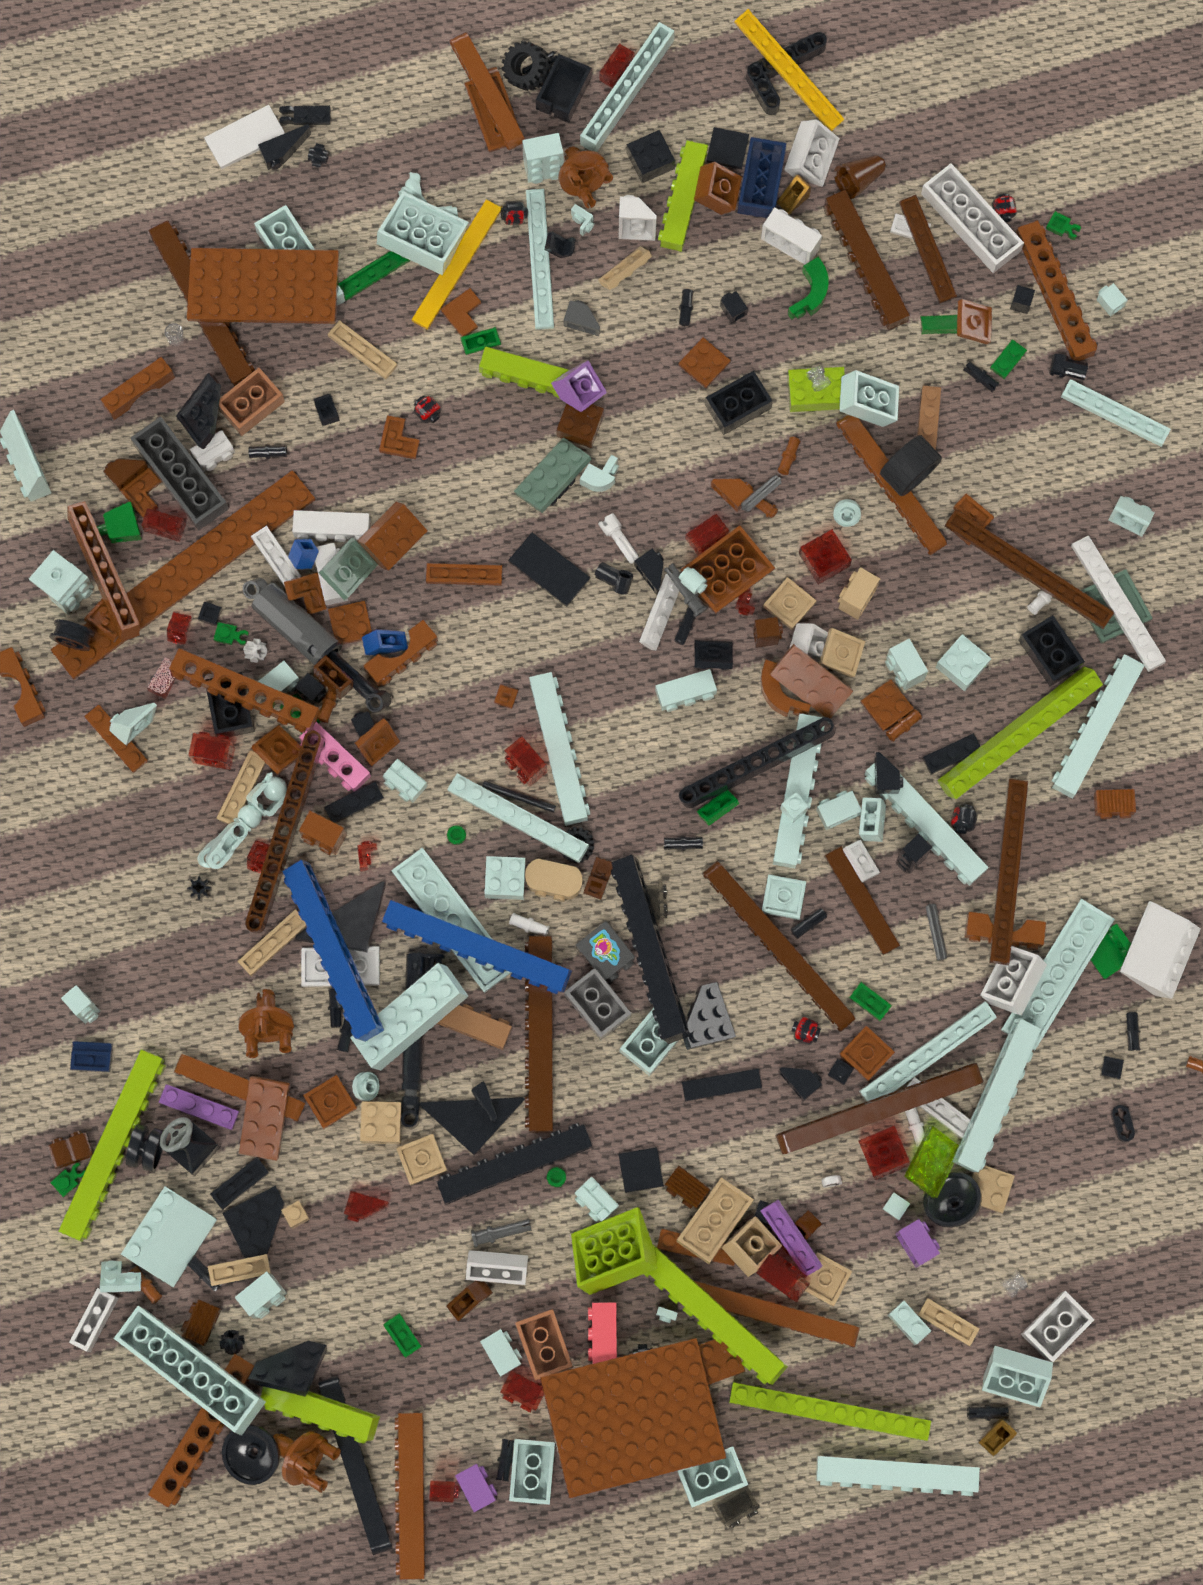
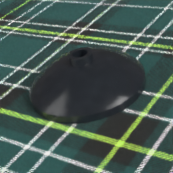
(958, 1190)
(243, 1462)

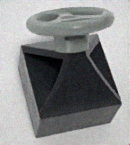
(188, 1145)

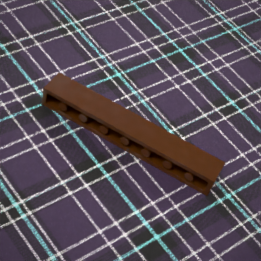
(866, 259)

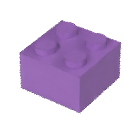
(918, 1243)
(476, 1487)

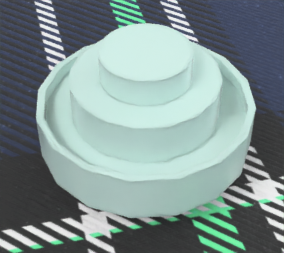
(847, 513)
(365, 1086)

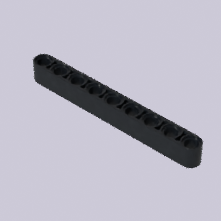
(762, 754)
(359, 1478)

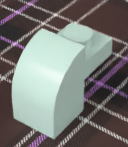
(598, 479)

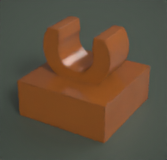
(506, 696)

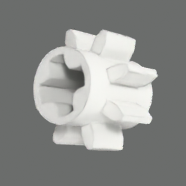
(255, 650)

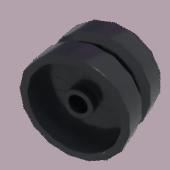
(144, 1148)

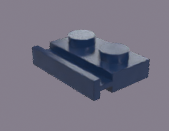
(91, 1056)

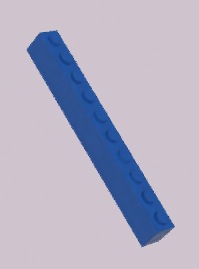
(476, 946)
(333, 951)

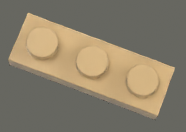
(625, 268)
(239, 1269)
(948, 1322)

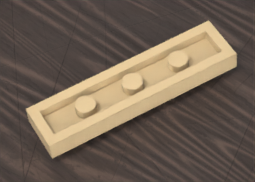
(362, 350)
(241, 788)
(272, 943)

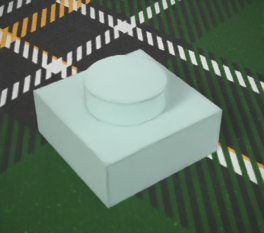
(666, 1315)

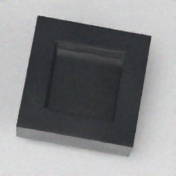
(210, 613)
(1111, 1068)
(840, 1071)

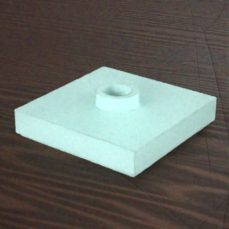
(56, 576)
(783, 897)

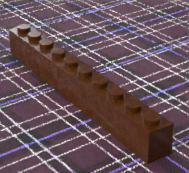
(217, 333)
(539, 1045)

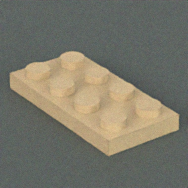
(715, 1220)

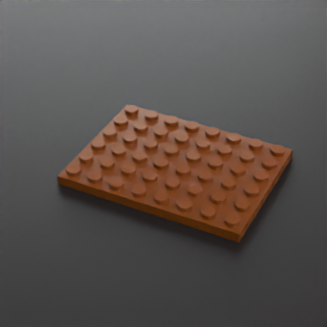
(632, 1418)

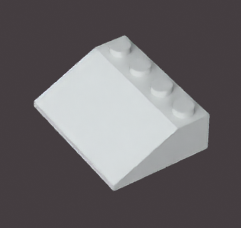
(1160, 950)

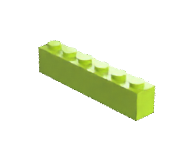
(682, 200)
(519, 370)
(324, 1412)

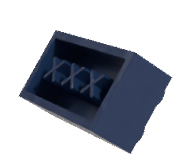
(761, 177)

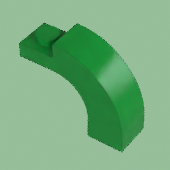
(818, 279)

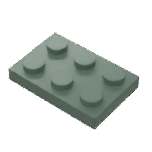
(348, 568)

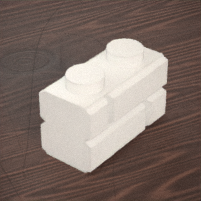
(215, 451)

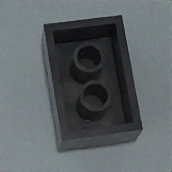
(738, 402)
(1051, 650)
(228, 717)

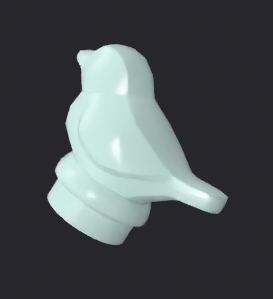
(412, 186)

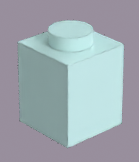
(1111, 299)
(794, 807)

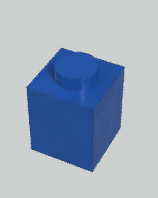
(303, 554)

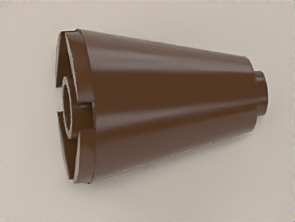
(858, 174)

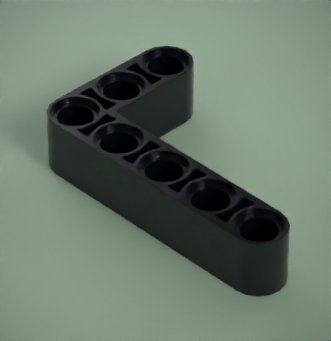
(764, 73)

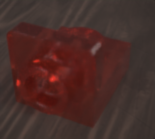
(743, 608)
(178, 628)
(257, 856)
(365, 859)

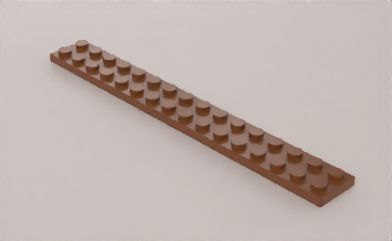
(197, 565)

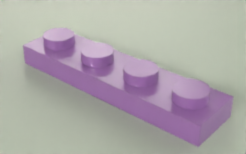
(199, 1107)
(791, 1238)

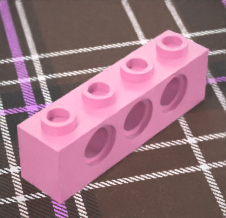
(332, 747)

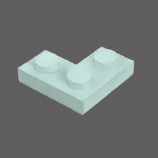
(115, 1281)

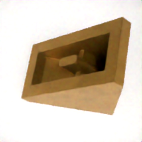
(794, 195)
(997, 1437)

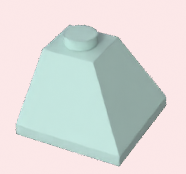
(132, 722)

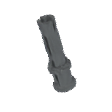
(691, 599)
(490, 1234)

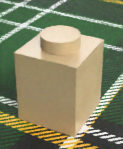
(295, 1214)

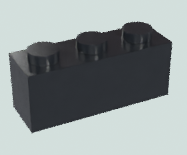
(913, 854)

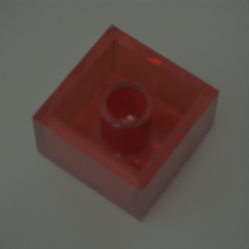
(825, 556)
(211, 750)
(525, 762)
(884, 1152)
(786, 1279)

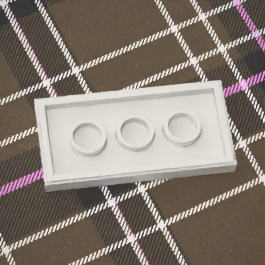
(243, 136)
(315, 976)

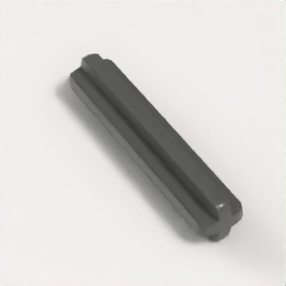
(761, 493)
(936, 932)

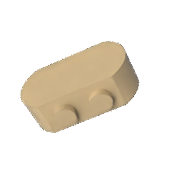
(553, 879)

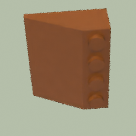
(730, 568)

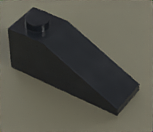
(281, 148)

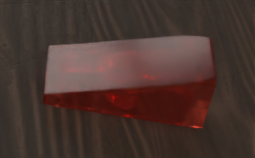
(162, 680)

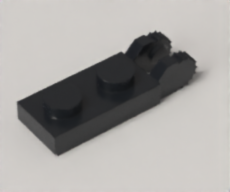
(306, 115)

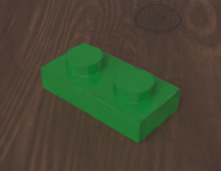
(1008, 359)
(717, 807)
(870, 1001)
(402, 1335)

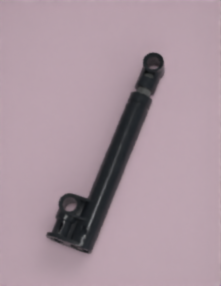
(416, 966)

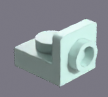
(580, 216)

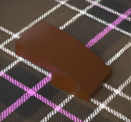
(598, 878)

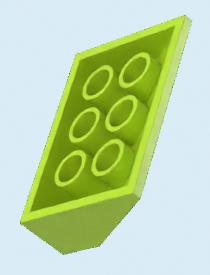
(612, 1252)

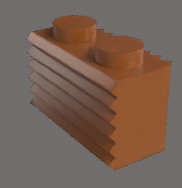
(1115, 803)

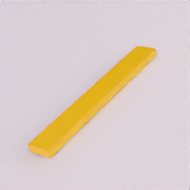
(789, 70)
(464, 253)

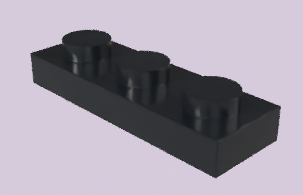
(951, 754)
(354, 802)
(239, 1183)

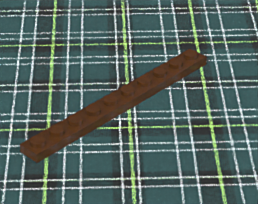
(1029, 569)
(1008, 872)

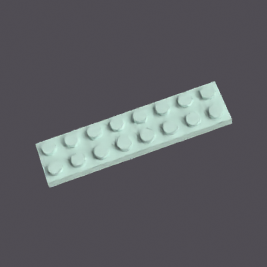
(439, 899)
(1064, 966)

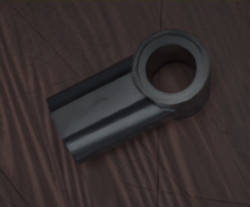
(1063, 366)
(619, 579)

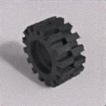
(585, 837)

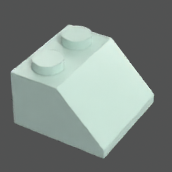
(1131, 515)

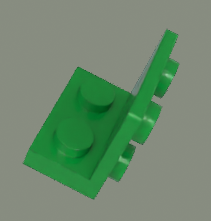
(1111, 952)

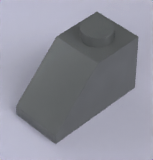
(581, 318)

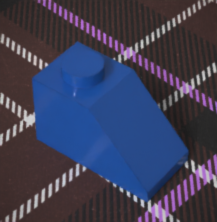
(384, 642)

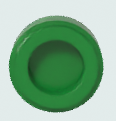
(456, 835)
(556, 1177)

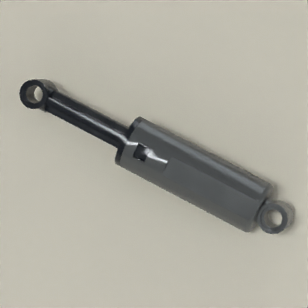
(308, 636)

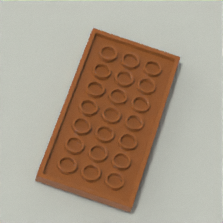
(263, 285)

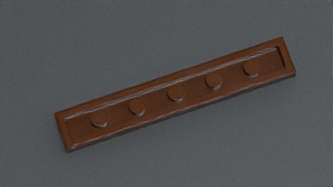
(927, 249)
(862, 901)

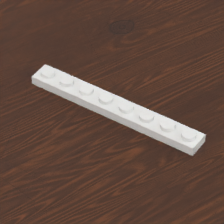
(1118, 603)

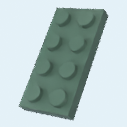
(552, 475)

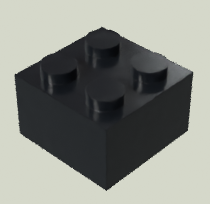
(650, 156)

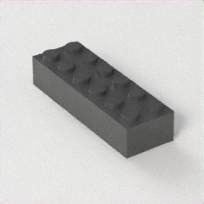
(179, 473)

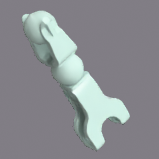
(248, 817)

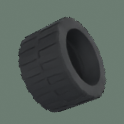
(910, 465)

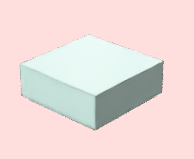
(896, 1206)

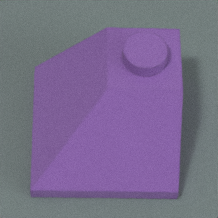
(579, 386)

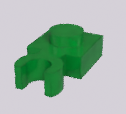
(1060, 224)
(227, 634)
(66, 1181)

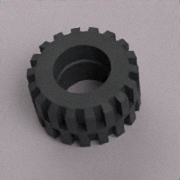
(513, 62)

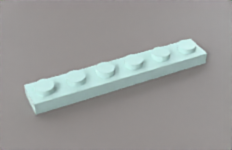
(1115, 413)

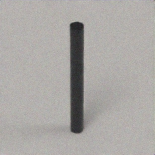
(519, 796)

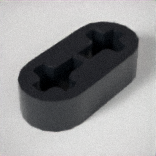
(1127, 1121)

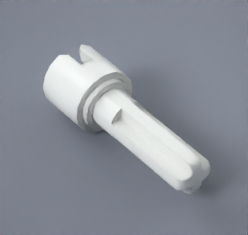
(612, 528)

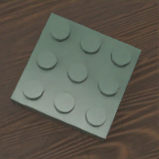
(1113, 628)

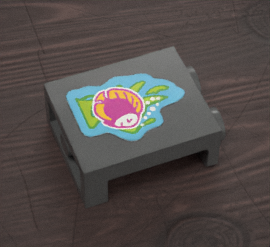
(606, 952)

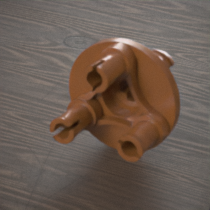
(583, 174)
(266, 1025)
(304, 1457)

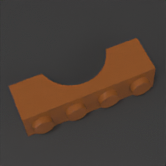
(151, 377)
(383, 668)
(27, 707)
(980, 928)

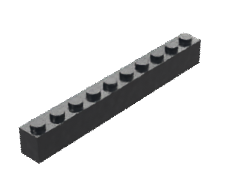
(650, 949)

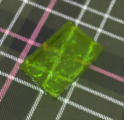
(932, 1162)

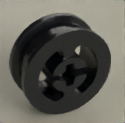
(72, 635)

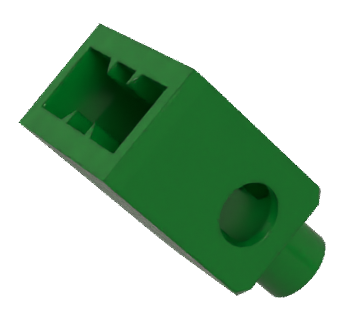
(120, 524)

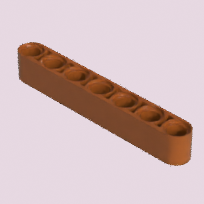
(487, 91)
(227, 1082)

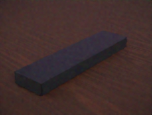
(721, 1085)

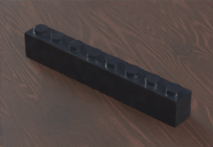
(514, 1164)

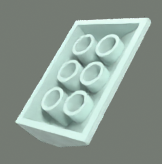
(421, 233)
(23, 458)
(168, 1236)

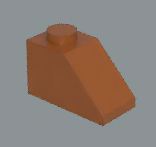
(732, 491)

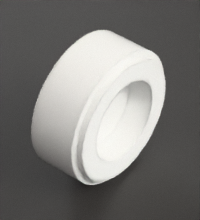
(831, 1181)

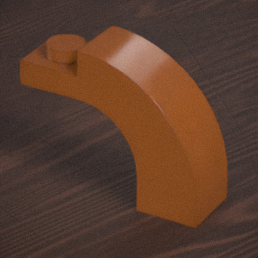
(775, 697)

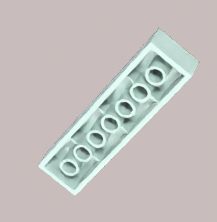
(190, 1370)

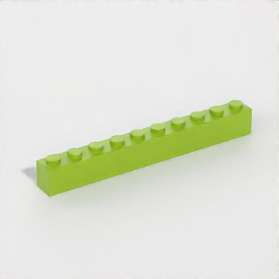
(1019, 732)
(111, 1146)
(717, 1319)
(830, 1411)

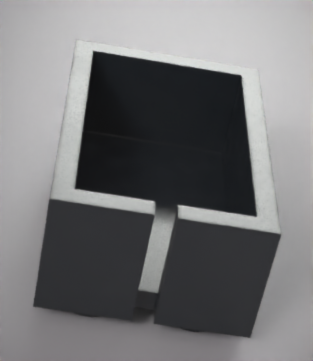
(563, 88)

